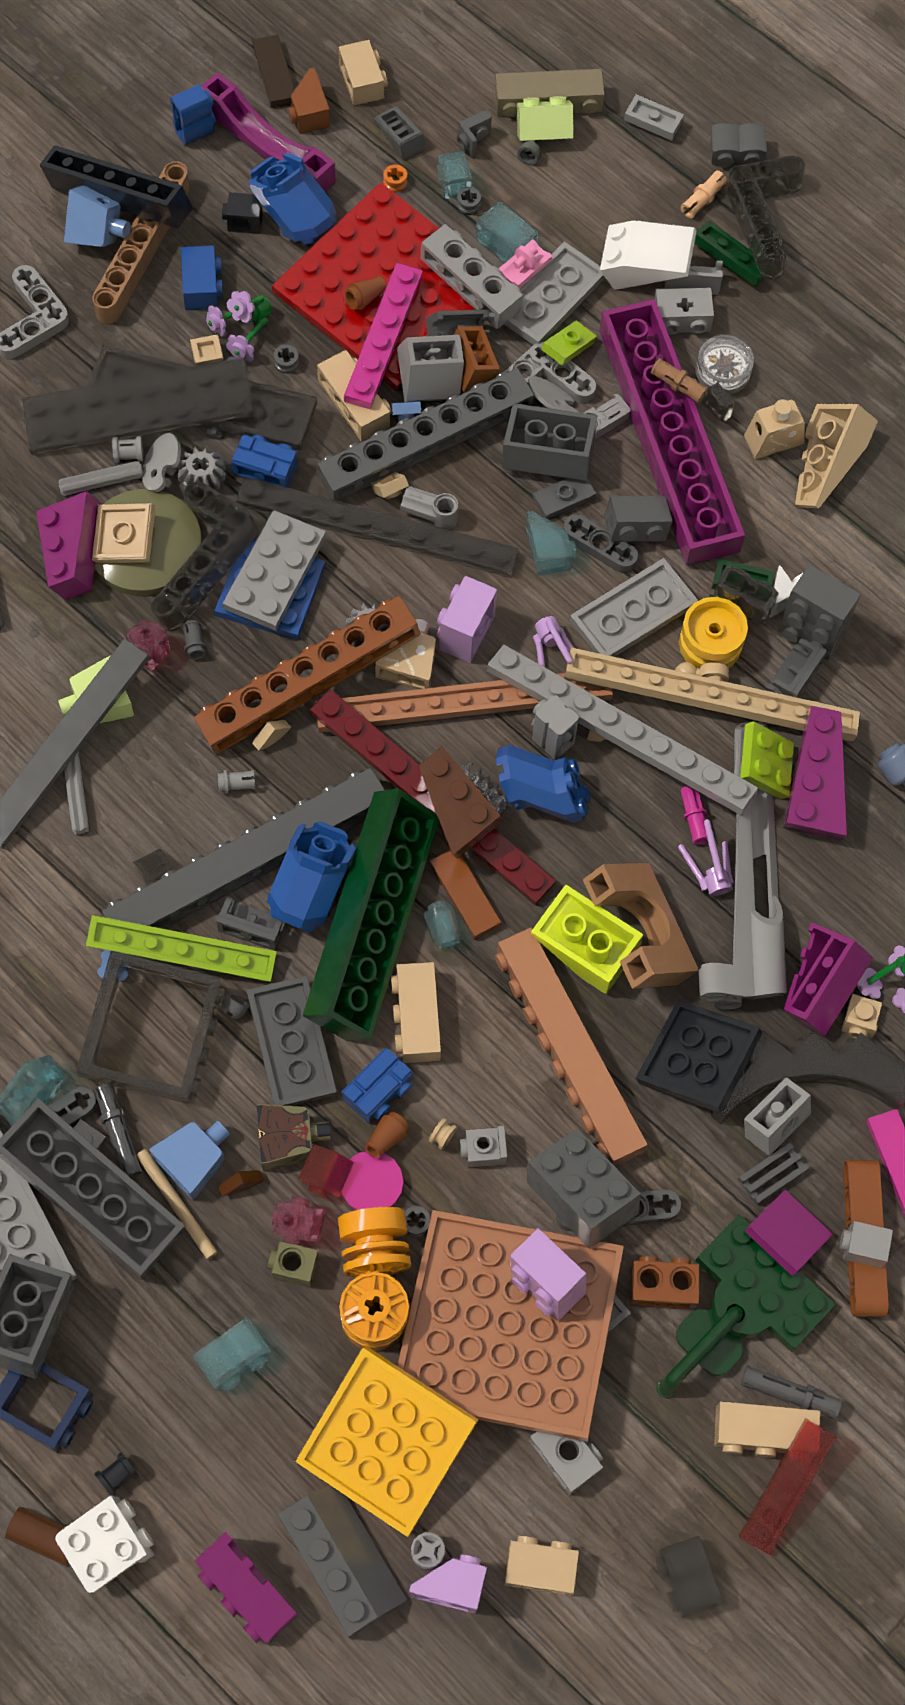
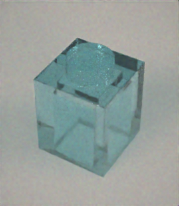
(453, 173)

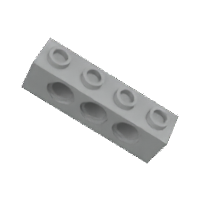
(438, 253)

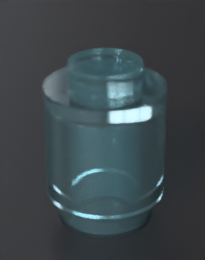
(442, 924)

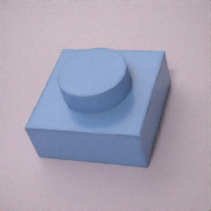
(405, 410)

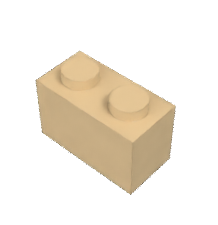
(362, 72)
(541, 1566)

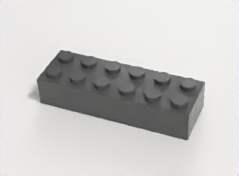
(89, 1189)

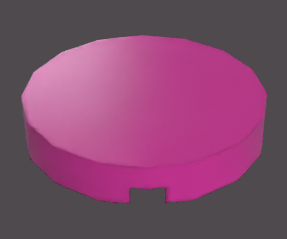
(372, 1182)

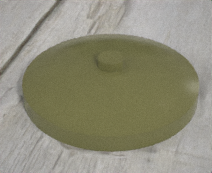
(173, 542)

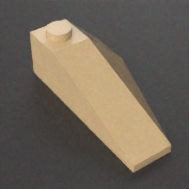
(835, 441)

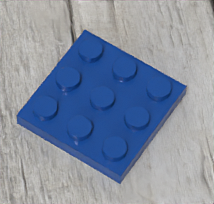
(298, 610)

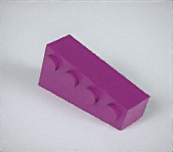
(818, 782)

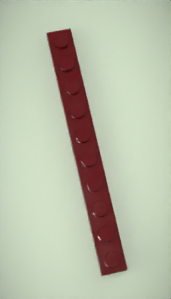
(406, 775)

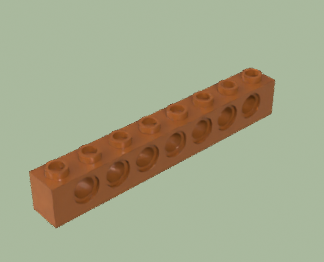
(303, 689)

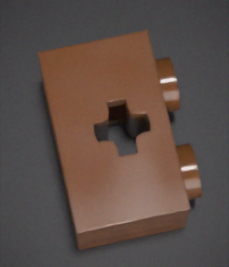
(478, 357)

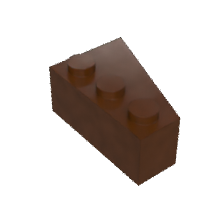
(458, 803)

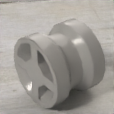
(429, 1542)

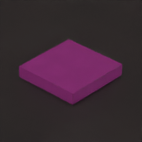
(788, 1232)

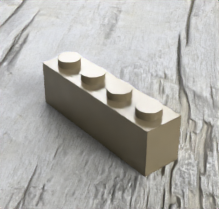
(580, 87)

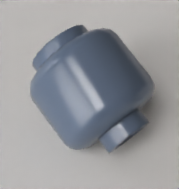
(893, 764)

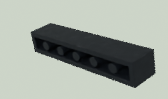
(133, 190)

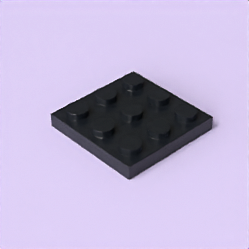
(699, 1056)

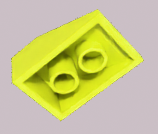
(586, 938)

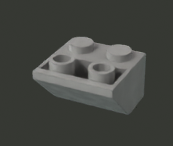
(430, 367)

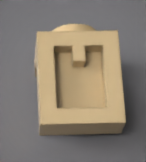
(861, 1017)

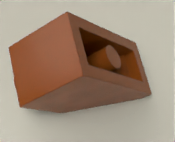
(309, 104)

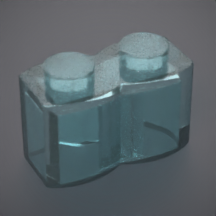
(232, 1355)

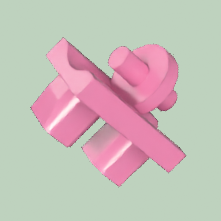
(525, 264)

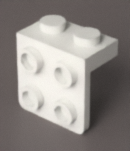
(104, 1543)

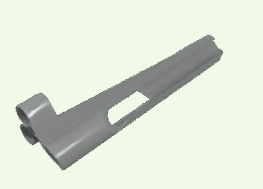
(757, 940)

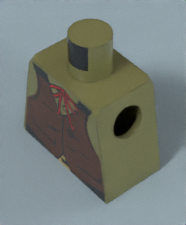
(287, 1135)

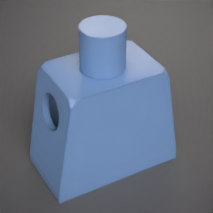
(93, 219)
(191, 1156)

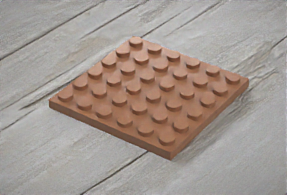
(491, 1343)

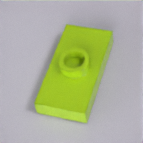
(569, 342)

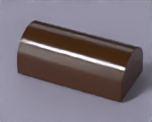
(36, 1534)

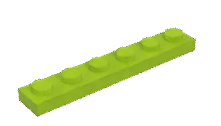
(180, 948)

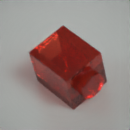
(325, 1172)

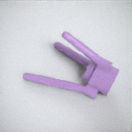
(551, 635)
(718, 879)

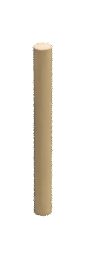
(176, 1204)

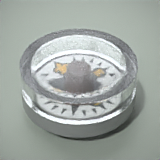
(725, 361)

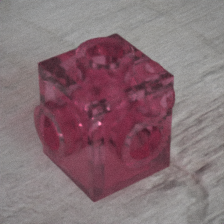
(151, 640)
(298, 1220)

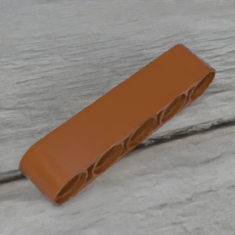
(864, 1205)

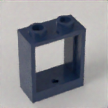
(64, 1432)

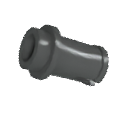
(194, 647)

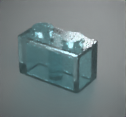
(504, 231)

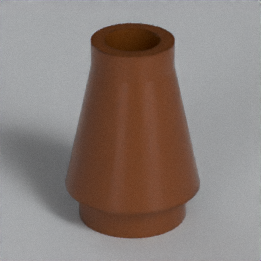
(362, 293)
(388, 1132)

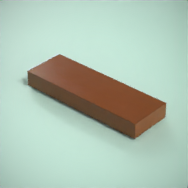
(465, 894)

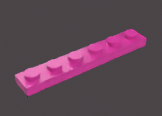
(383, 336)

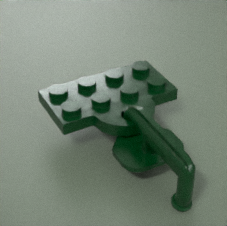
(754, 1290)

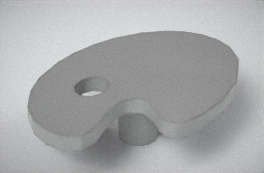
(550, 394)
(161, 458)

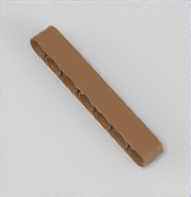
(133, 256)

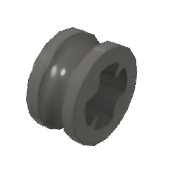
(463, 205)
(286, 350)
(417, 1211)

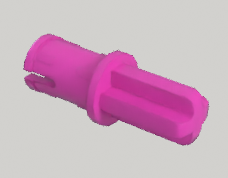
(694, 814)

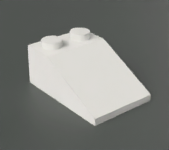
(646, 253)

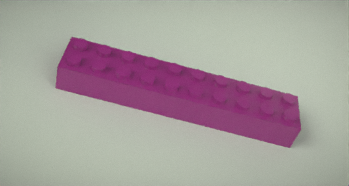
(671, 434)

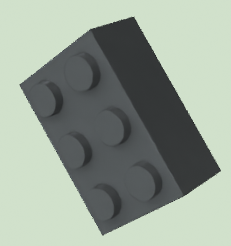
(549, 441)
(819, 610)
(583, 1188)
(30, 1312)

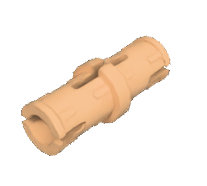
(703, 194)

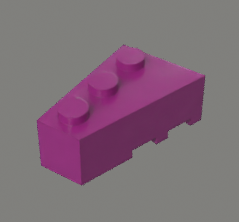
(68, 543)
(826, 978)
(244, 1589)

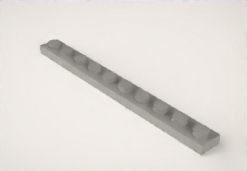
(625, 730)

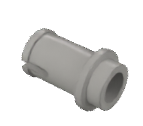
(235, 780)

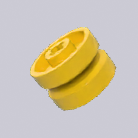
(713, 632)

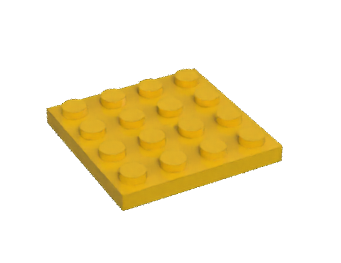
(386, 1440)

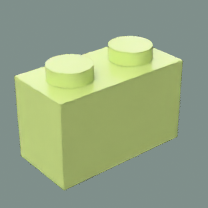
(545, 119)

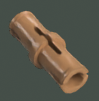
(679, 380)

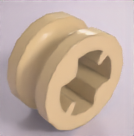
(442, 1133)

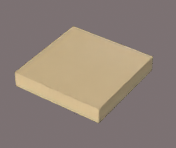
(123, 533)

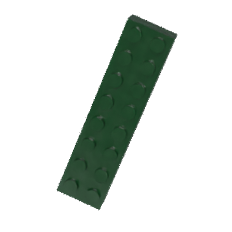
(371, 916)

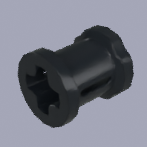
(116, 1474)

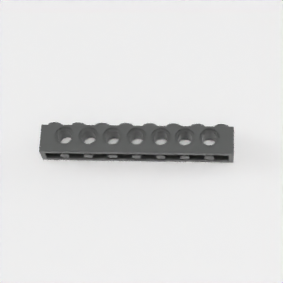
(418, 448)

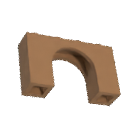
(636, 889)

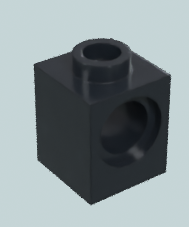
(243, 213)

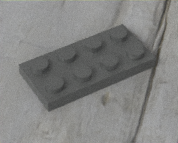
(290, 1043)

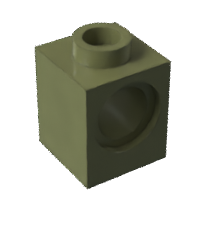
(304, 1274)

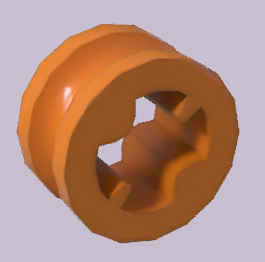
(400, 172)

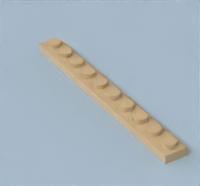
(700, 691)

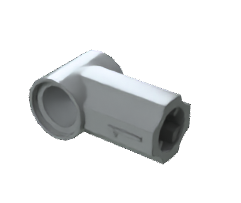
(429, 506)

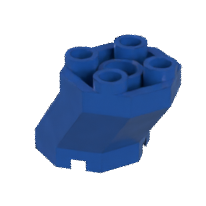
(293, 198)
(543, 783)
(310, 876)

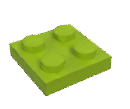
(767, 760)

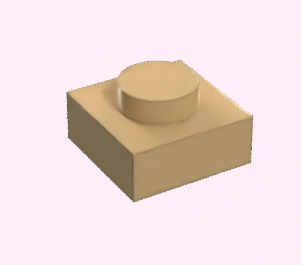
(206, 350)
(390, 485)

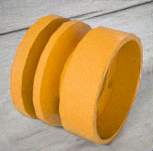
(374, 1236)
(384, 1327)

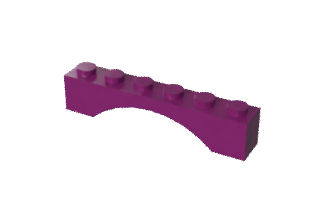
(243, 121)

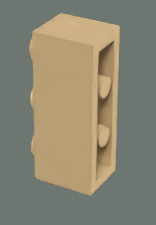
(334, 377)
(416, 1012)
(758, 1427)

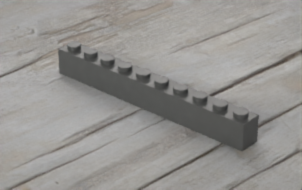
(244, 859)

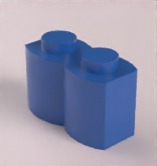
(192, 114)

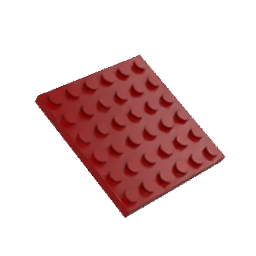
(359, 248)

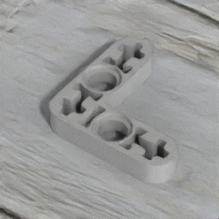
(40, 318)
(541, 367)

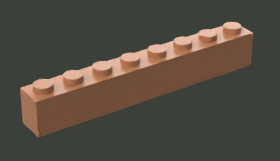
(570, 1047)

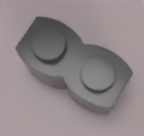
(737, 144)

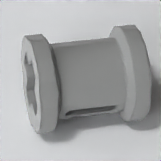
(127, 449)

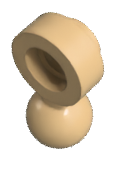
(710, 670)

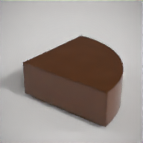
(240, 1182)

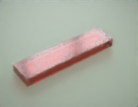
(787, 1486)

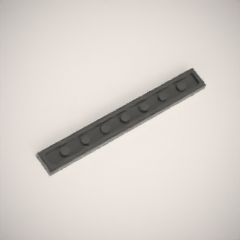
(68, 737)

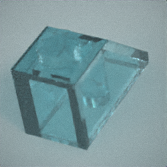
(549, 545)
(34, 1080)

